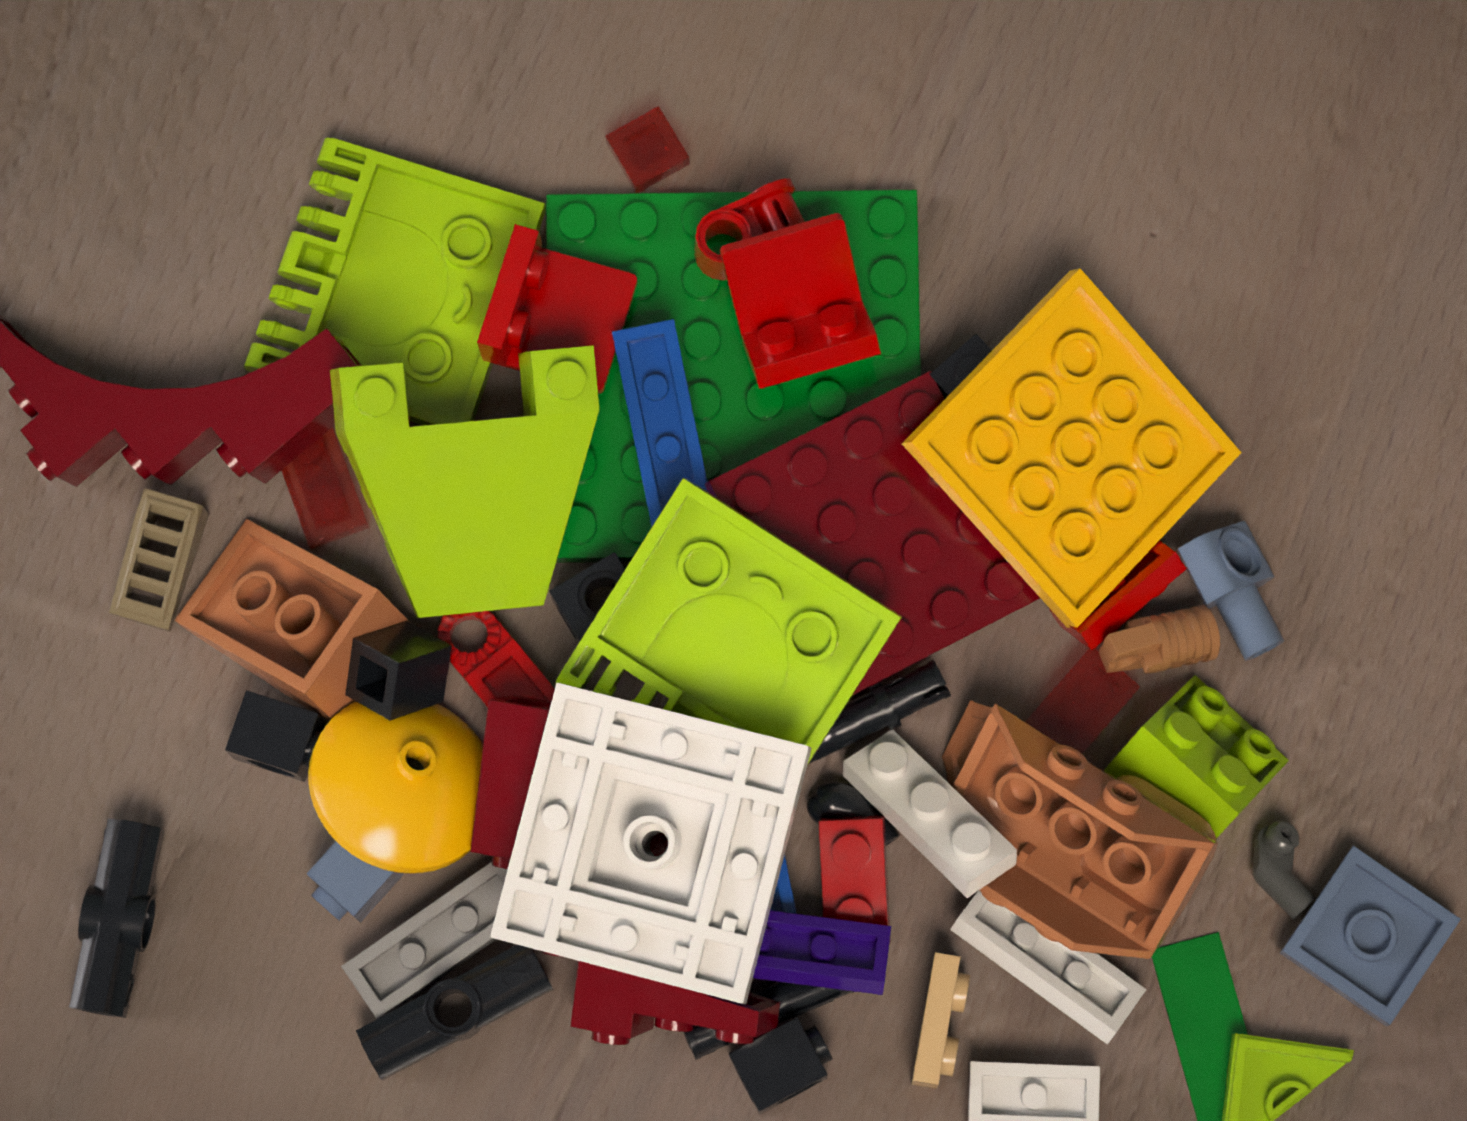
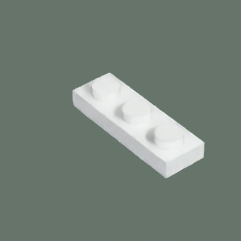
(930, 813)
(1073, 981)

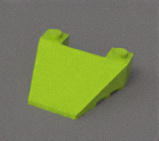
(471, 504)

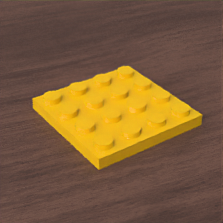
(1072, 448)

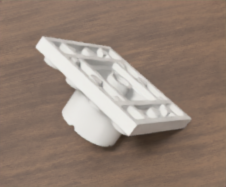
(583, 855)

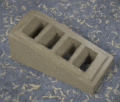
(136, 553)

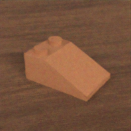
(286, 616)

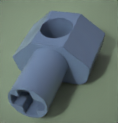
(1226, 573)

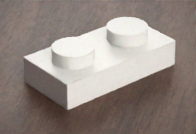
(1033, 1092)

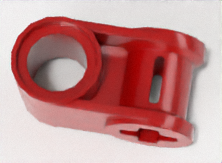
(756, 214)

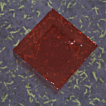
(647, 150)

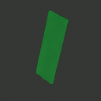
(1201, 1015)

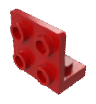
(798, 300)
(554, 304)

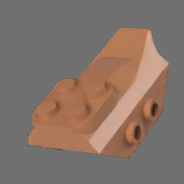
(1097, 854)

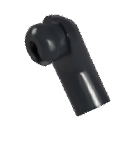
(844, 800)

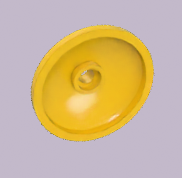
(382, 805)

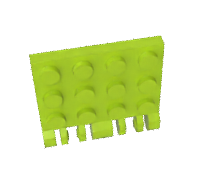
(403, 275)
(733, 626)

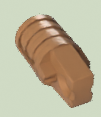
(1163, 641)

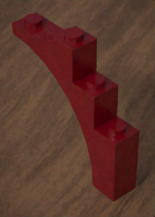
(258, 416)
(605, 1000)

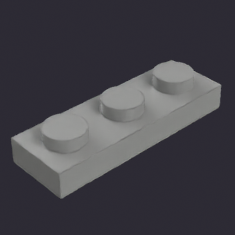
(428, 943)

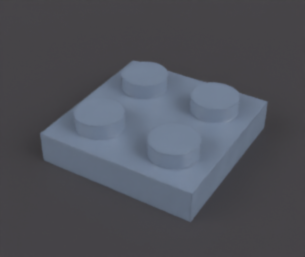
(1370, 936)

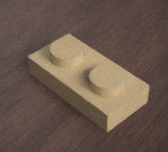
(935, 1049)

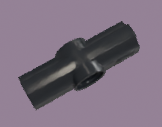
(116, 918)
(416, 1030)

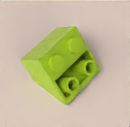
(1201, 755)

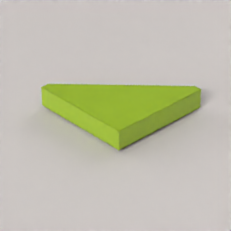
(1274, 1075)

